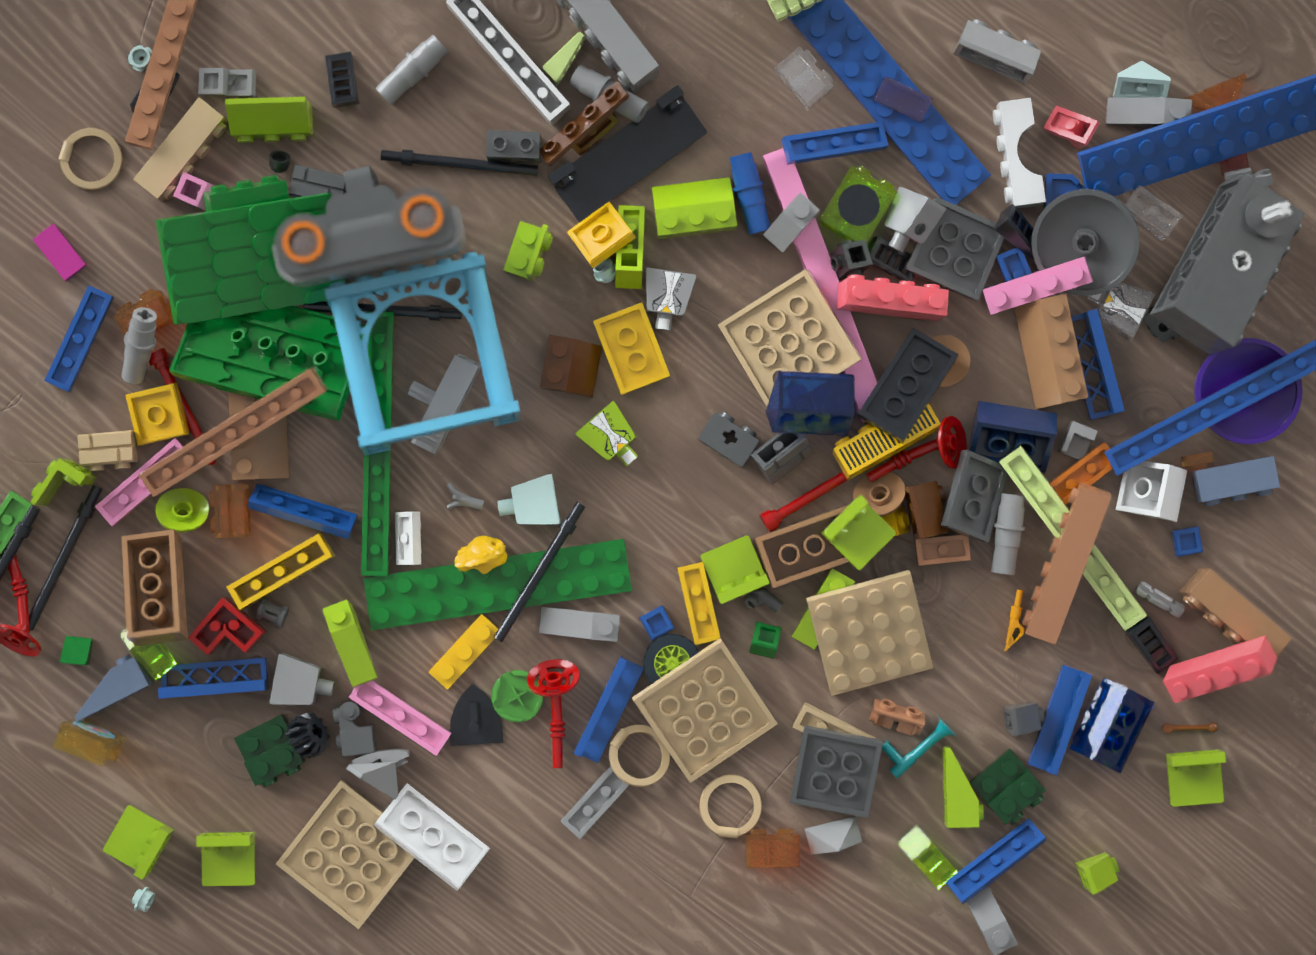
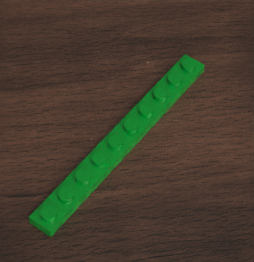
(378, 466)

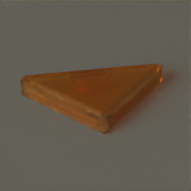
(1218, 94)

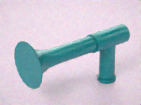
(902, 764)

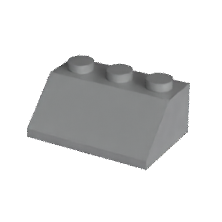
(997, 51)

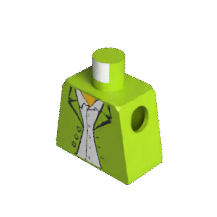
(609, 435)

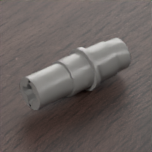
(412, 69)
(594, 84)
(139, 345)
(1008, 533)

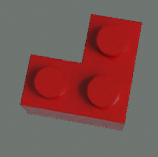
(223, 622)

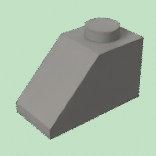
(791, 222)

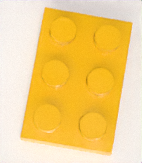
(631, 348)

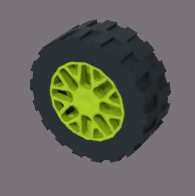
(667, 654)

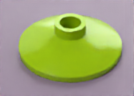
(179, 502)

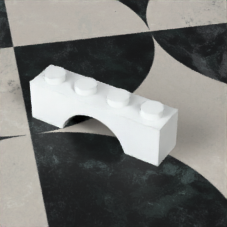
(1024, 187)

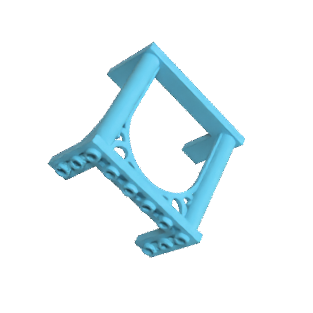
(344, 306)

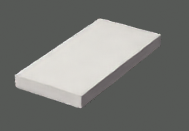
(432, 837)

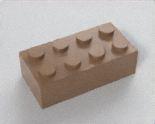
(799, 550)
(154, 588)
(1230, 610)

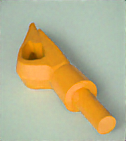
(1015, 615)

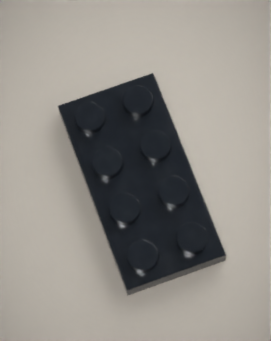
(907, 385)

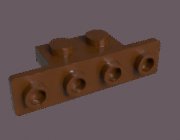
(587, 126)

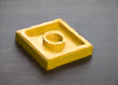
(601, 234)
(157, 414)

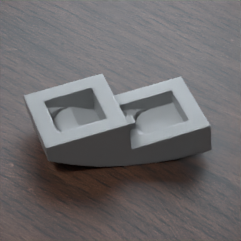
(226, 82)

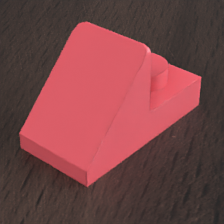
(1071, 126)

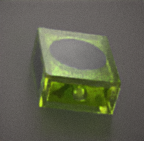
(858, 205)

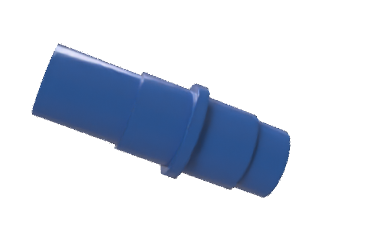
(749, 192)

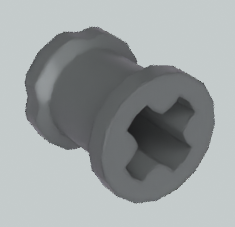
(281, 612)

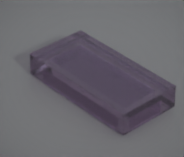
(903, 99)

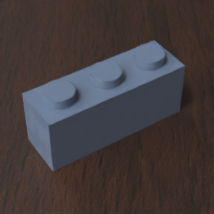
(1235, 480)

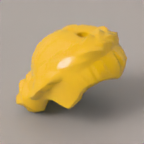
(481, 554)

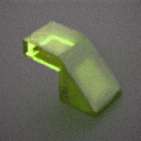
(153, 657)
(927, 857)

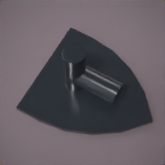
(475, 720)

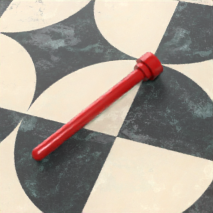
(160, 361)
(773, 518)

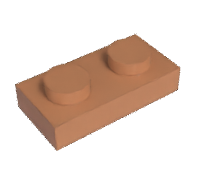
(942, 549)

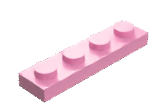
(1037, 285)
(132, 490)
(401, 716)

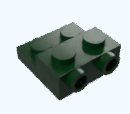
(268, 752)
(1008, 787)

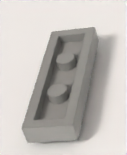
(594, 803)

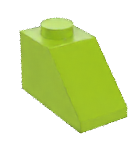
(1097, 872)

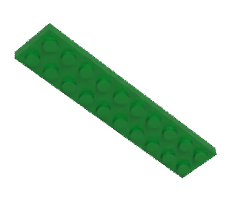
(449, 593)

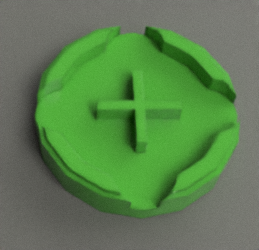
(513, 697)

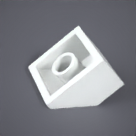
(1152, 490)

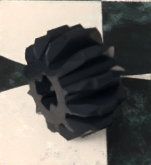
(308, 735)

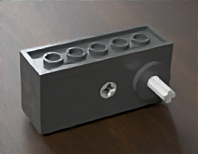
(1228, 264)

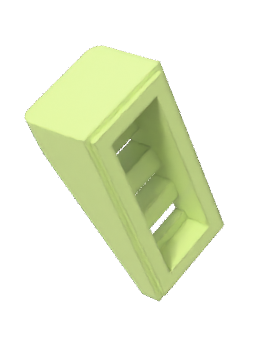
(559, 64)

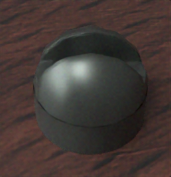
(279, 161)

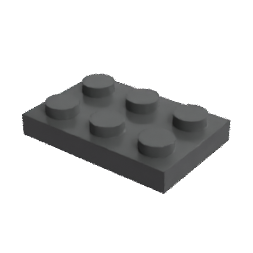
(974, 496)

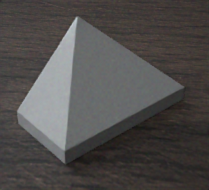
(378, 775)
(833, 835)

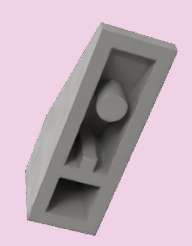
(1146, 111)
(579, 624)
(991, 922)

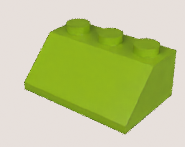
(270, 119)
(694, 208)

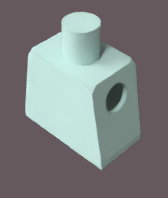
(532, 502)

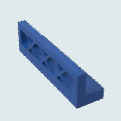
(1104, 366)
(218, 687)
(609, 710)
(1059, 719)

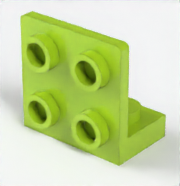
(527, 251)
(57, 472)
(859, 532)
(734, 569)
(1195, 777)
(138, 841)
(227, 858)

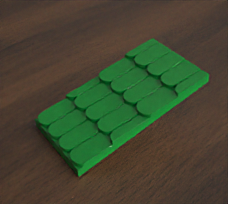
(226, 262)
(264, 351)

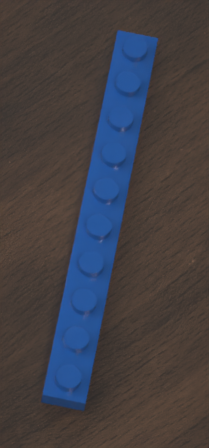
(1213, 409)

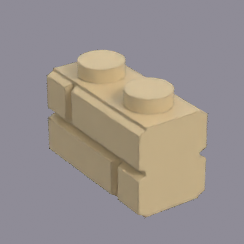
(107, 448)

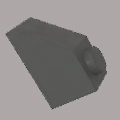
(1023, 718)

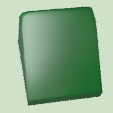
(765, 640)
(76, 650)

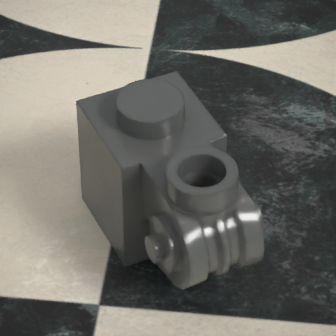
(352, 737)

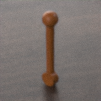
(1168, 728)

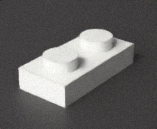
(408, 538)

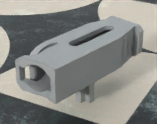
(447, 399)

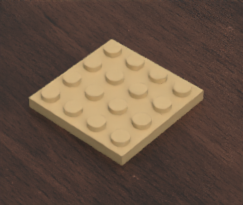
(789, 332)
(870, 632)
(704, 710)
(345, 855)

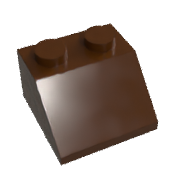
(570, 366)
(925, 509)

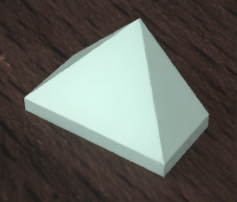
(1141, 82)

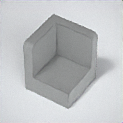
(1076, 440)

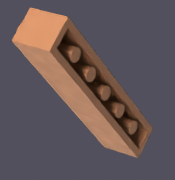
(1067, 562)

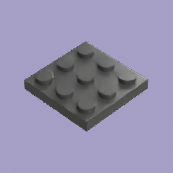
(957, 252)
(836, 771)

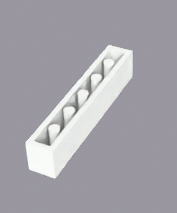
(510, 58)

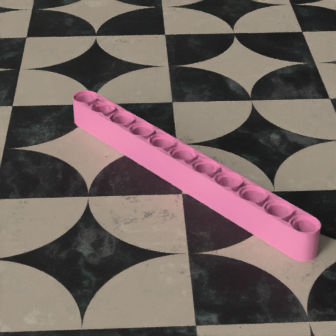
(818, 262)

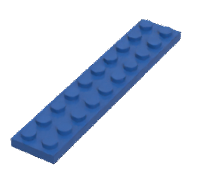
(861, 67)
(1201, 138)

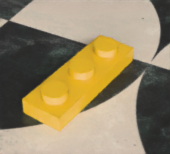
(698, 603)
(464, 652)

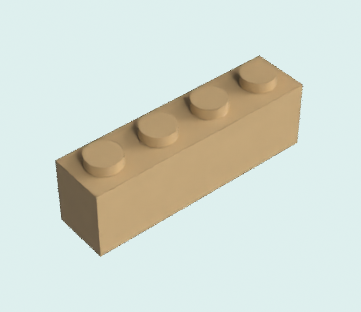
(181, 150)

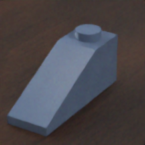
(117, 685)

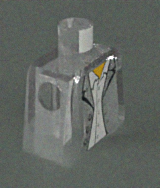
(1123, 308)

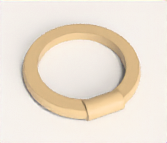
(66, 151)
(618, 740)
(730, 832)

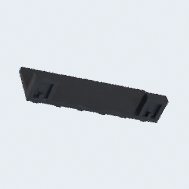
(628, 155)

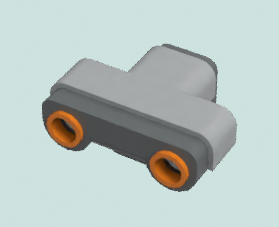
(367, 233)

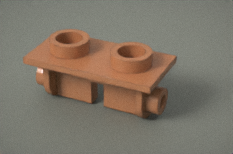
(909, 719)

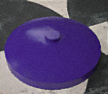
(1261, 419)

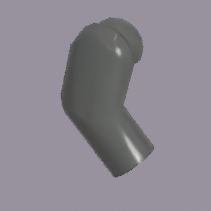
(762, 597)

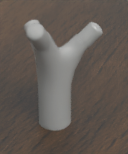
(463, 500)

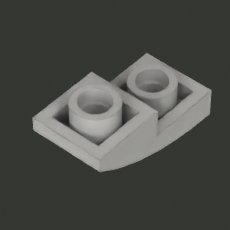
(395, 755)

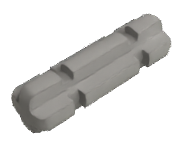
(1160, 599)

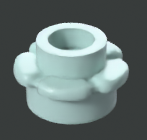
(136, 53)
(605, 271)
(143, 899)

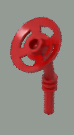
(944, 443)
(19, 634)
(555, 689)

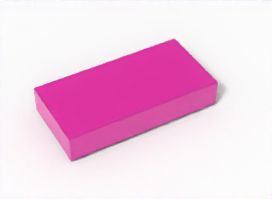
(59, 252)

